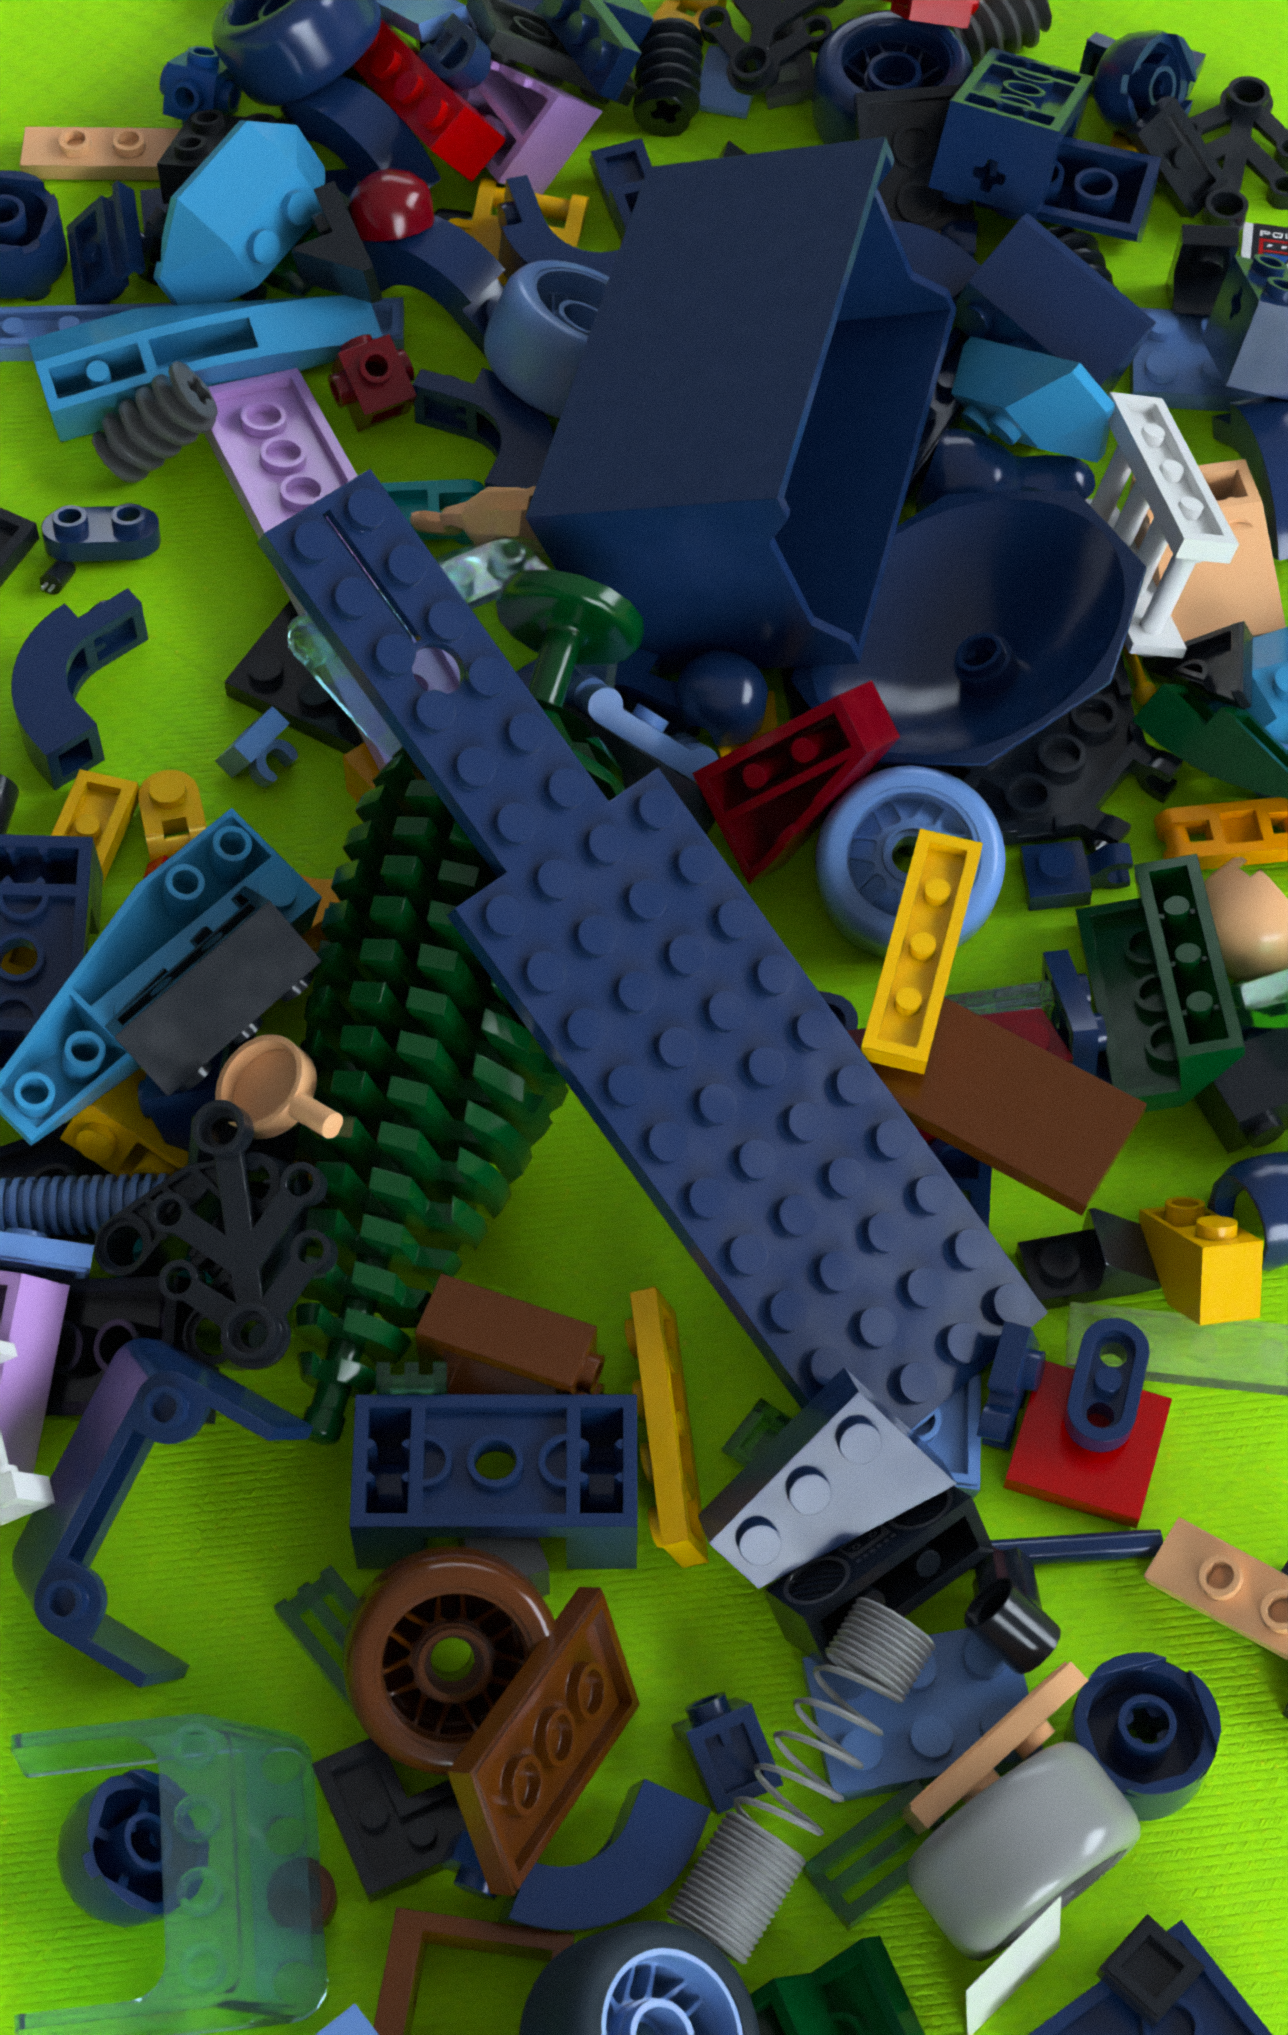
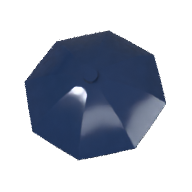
(990, 624)

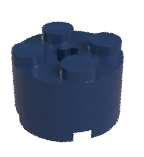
(30, 237)
(1161, 1705)

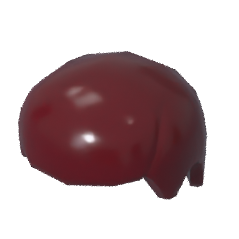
(391, 205)

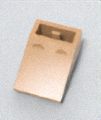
(1236, 591)

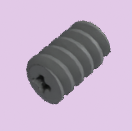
(1004, 26)
(155, 424)

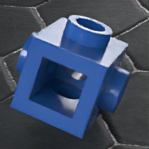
(198, 83)

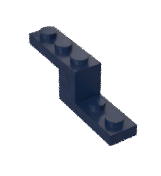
(601, 38)

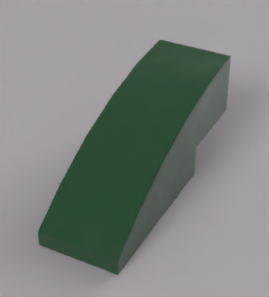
(1219, 743)

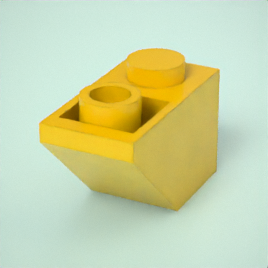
(120, 1136)
(1204, 1261)

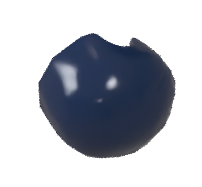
(723, 696)

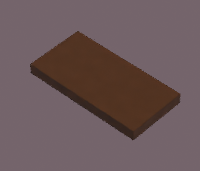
(1016, 1107)
(544, 1741)

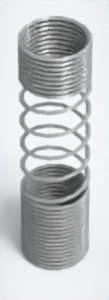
(745, 1866)

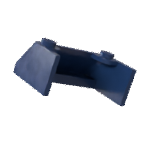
(144, 1398)

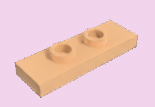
(94, 152)
(1223, 1585)
(1019, 1730)

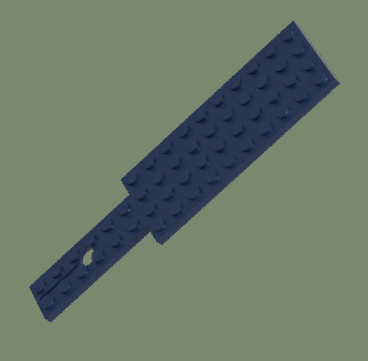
(670, 1002)

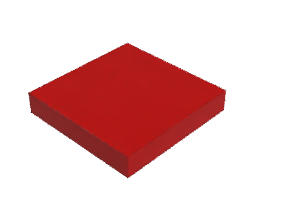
(1062, 1472)

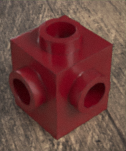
(372, 380)

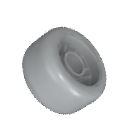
(1020, 1846)

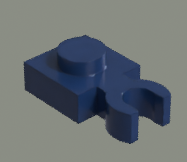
(1015, 1370)

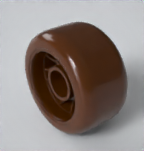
(430, 1596)

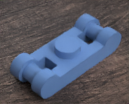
(640, 727)

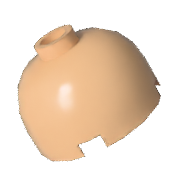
(1248, 921)

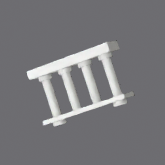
(1182, 511)

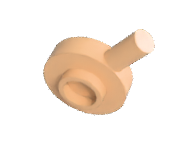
(275, 1087)

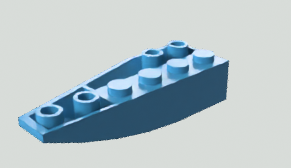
(108, 359)
(69, 1052)

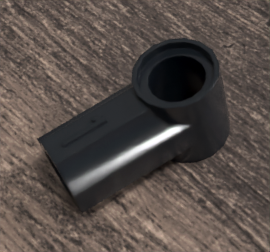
(1010, 1612)

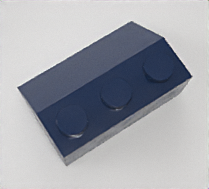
(1098, 189)
(1052, 303)

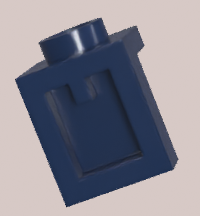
(724, 1747)

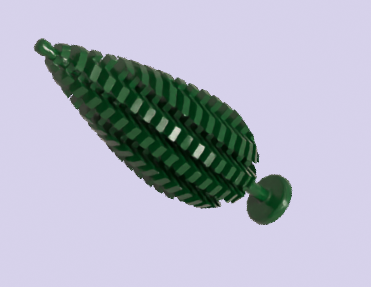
(420, 1036)

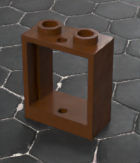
(505, 1344)
(408, 1948)

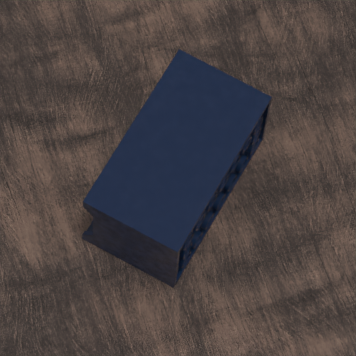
(749, 408)

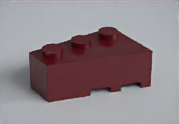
(786, 781)

